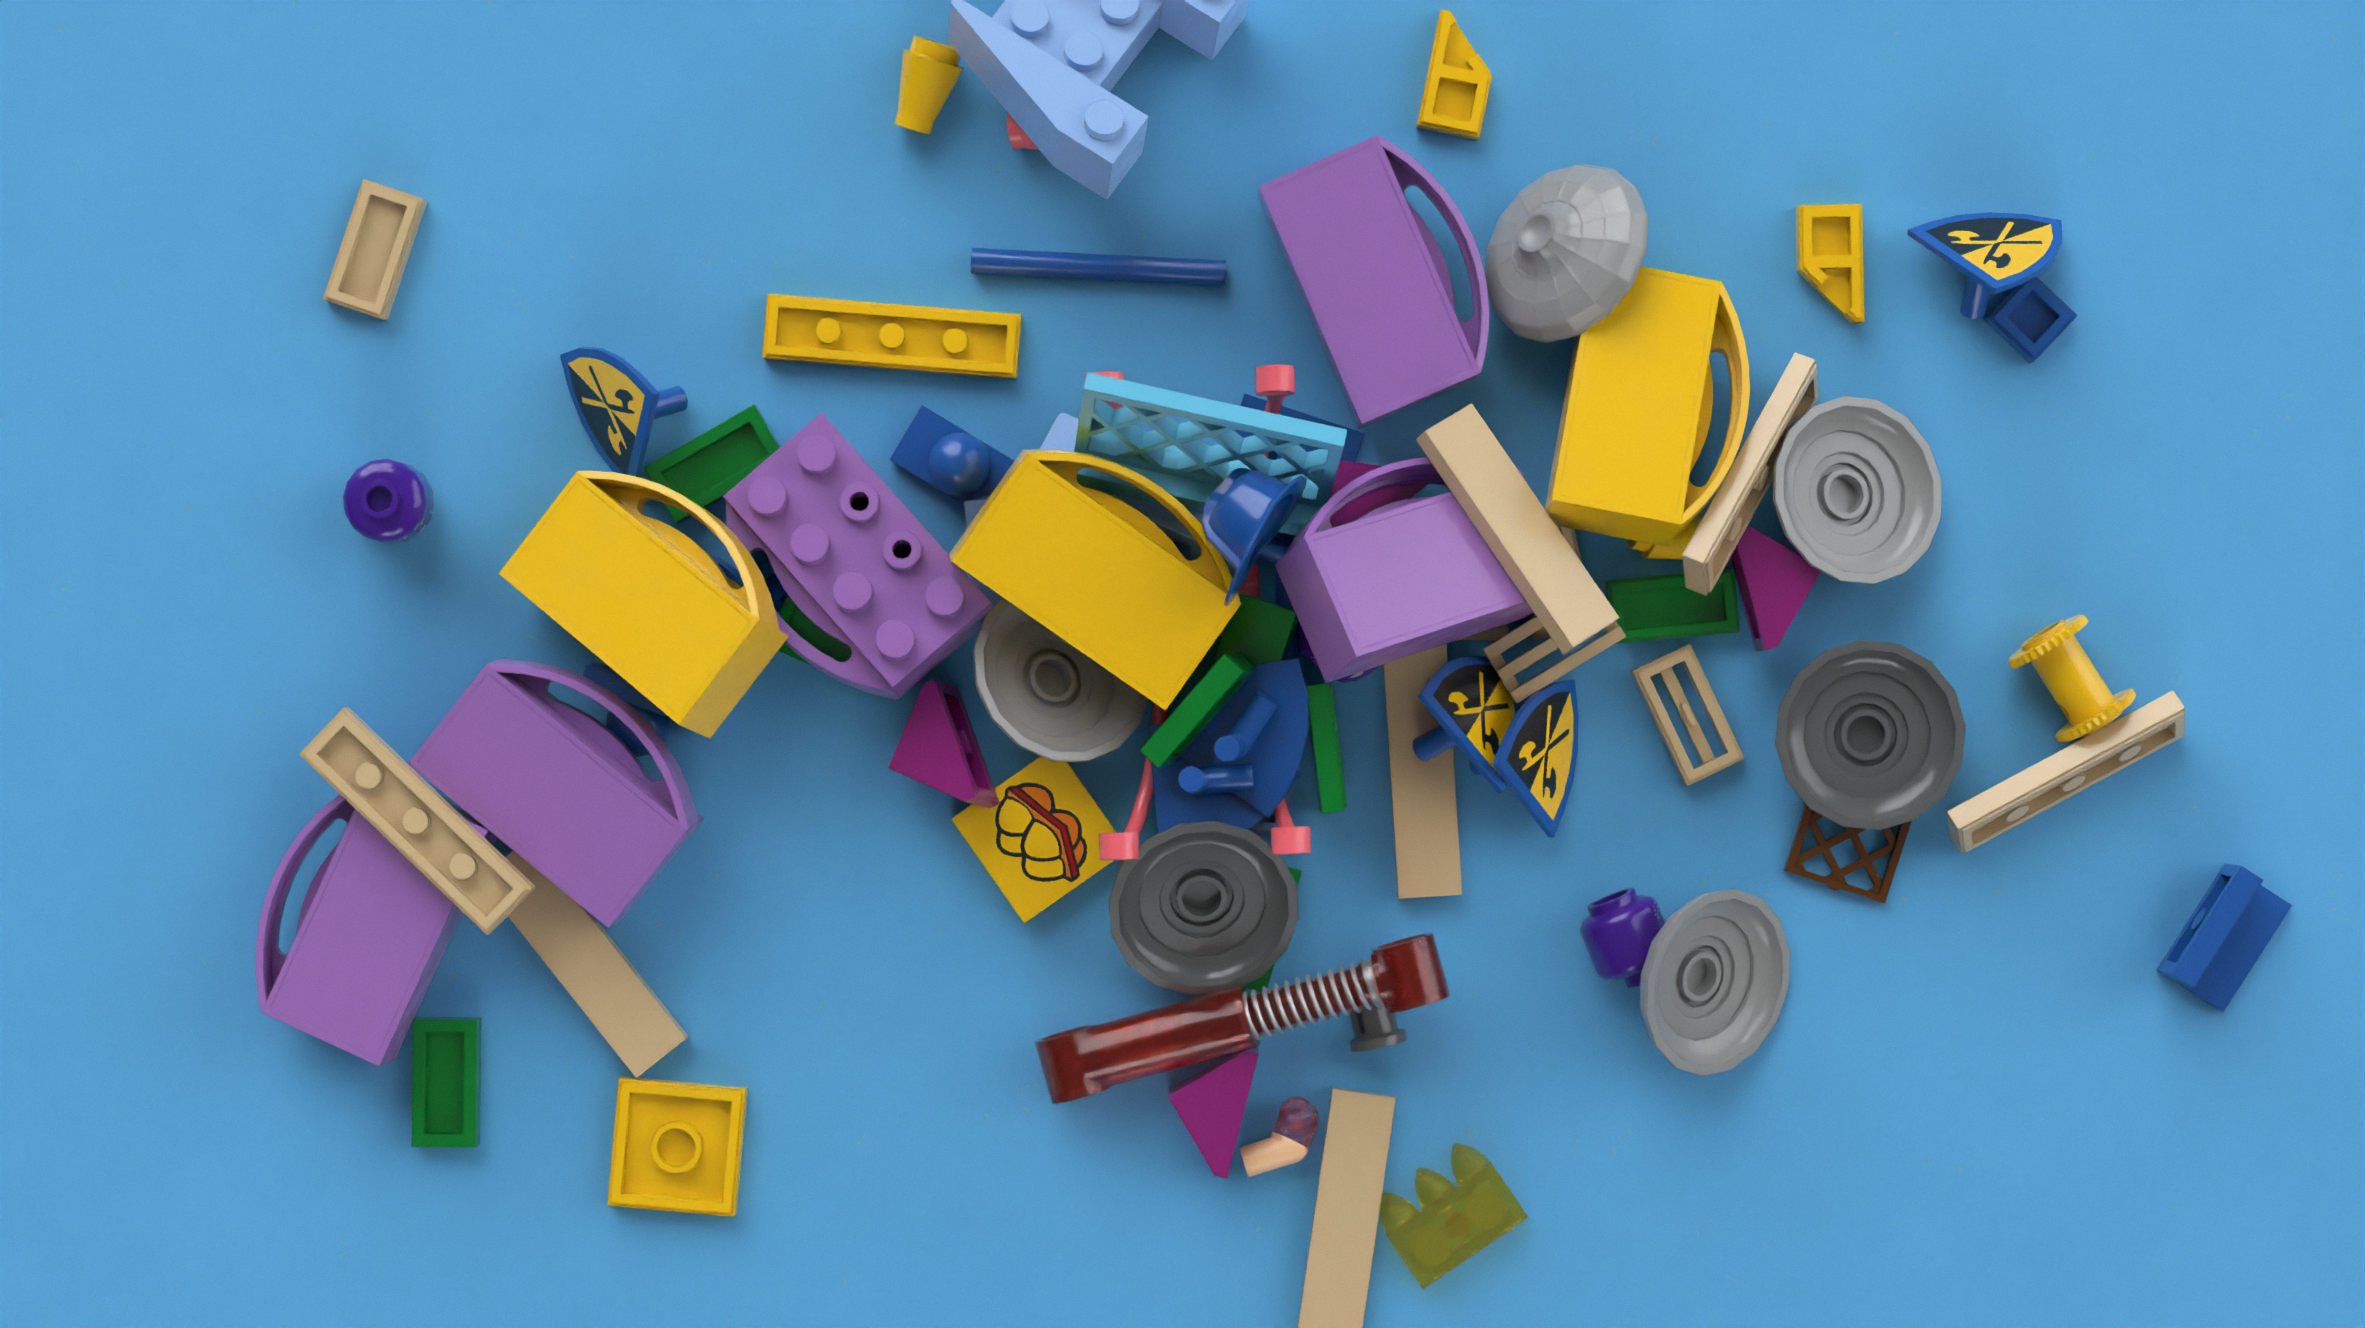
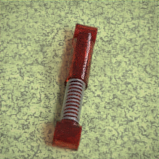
(1231, 1021)

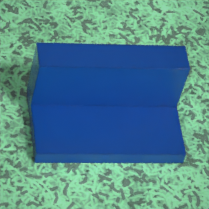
(2224, 936)

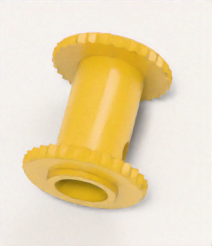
(2072, 679)

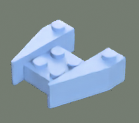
(1062, 58)

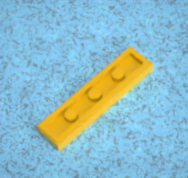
(892, 336)

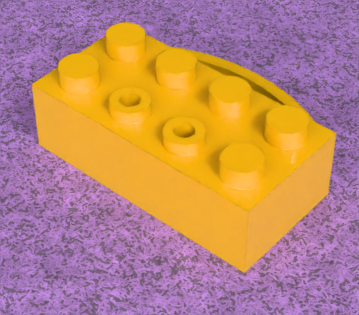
(1644, 408)
(1100, 569)
(650, 596)

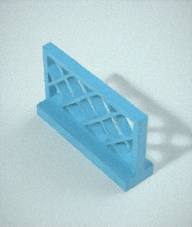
(1185, 465)

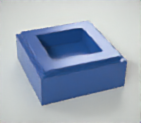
(2030, 318)

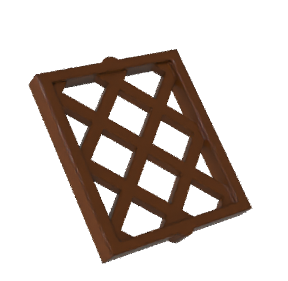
(1836, 879)

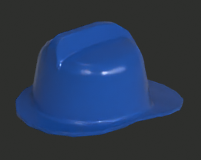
(1246, 516)

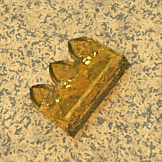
(1453, 1218)

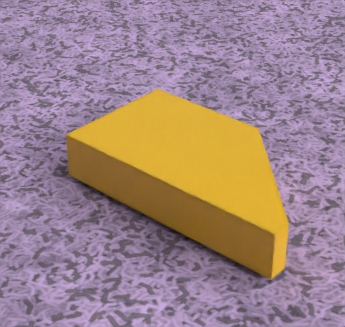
(1454, 84)
(1832, 255)

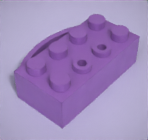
(1379, 277)
(854, 563)
(1394, 576)
(562, 783)
(361, 940)

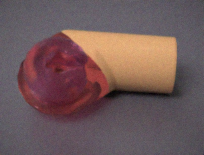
(1288, 1141)

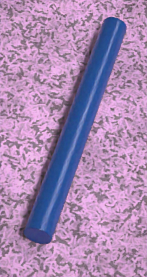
(1098, 266)

